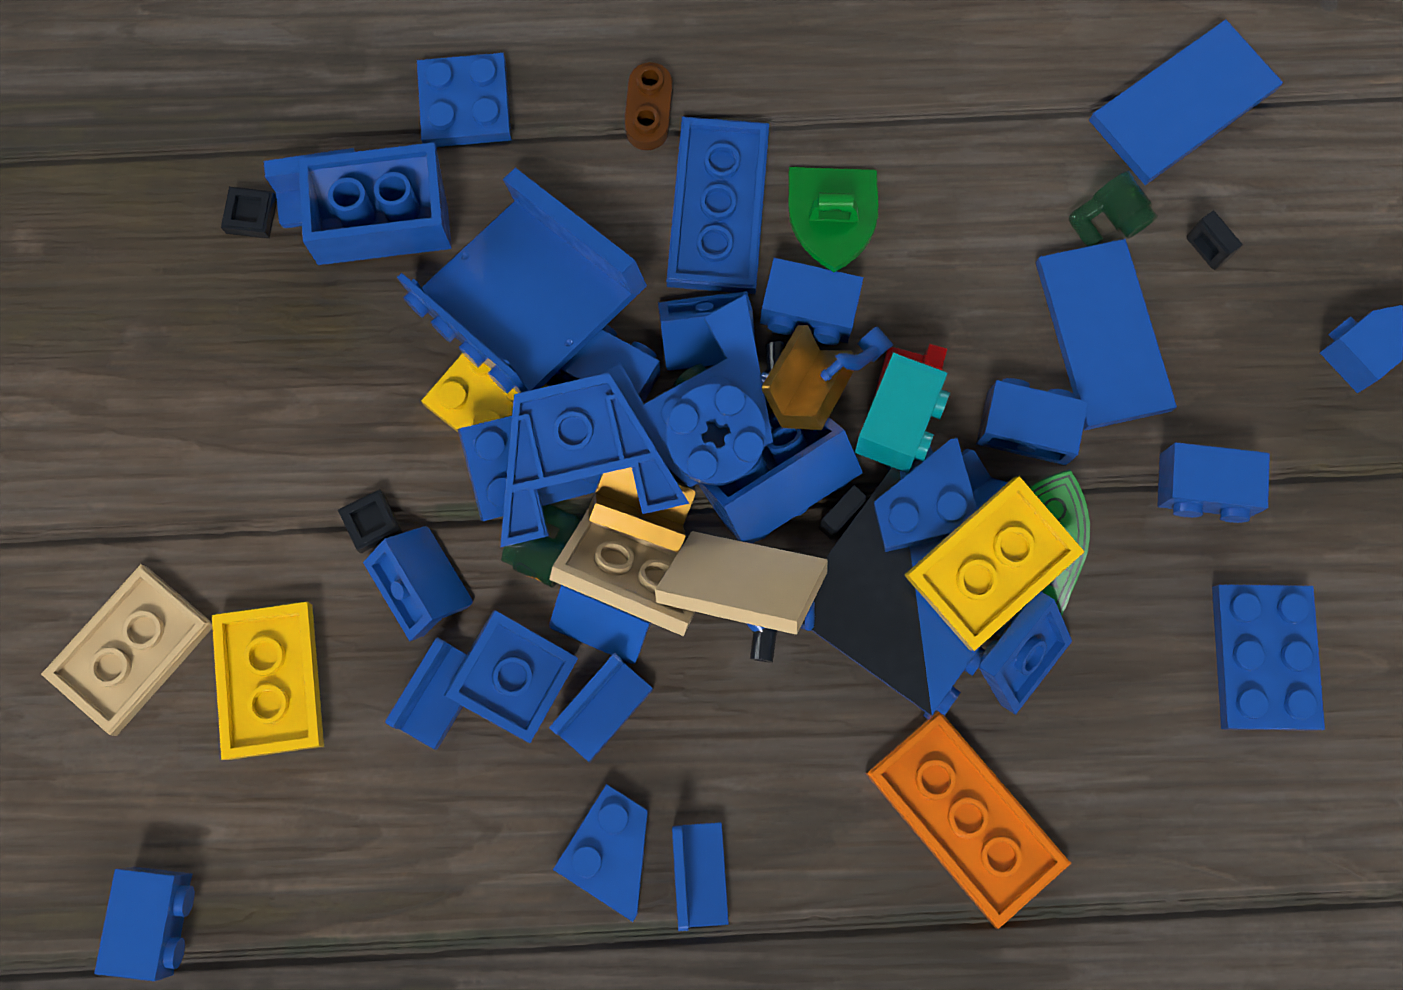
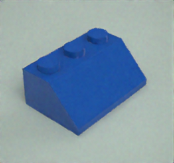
(373, 204)
(786, 480)

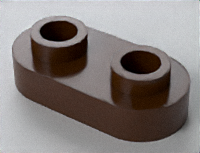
(650, 103)

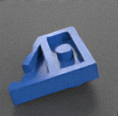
(926, 501)
(609, 852)

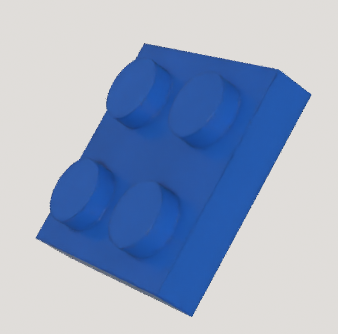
(464, 100)
(1025, 652)
(511, 676)

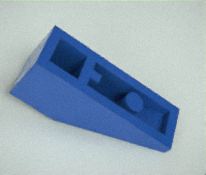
(1367, 348)

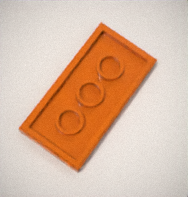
(968, 819)

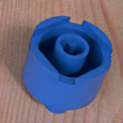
(728, 409)

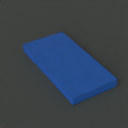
(1185, 101)
(718, 205)
(1105, 333)

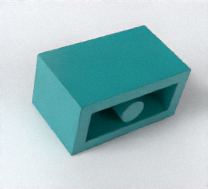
(901, 412)

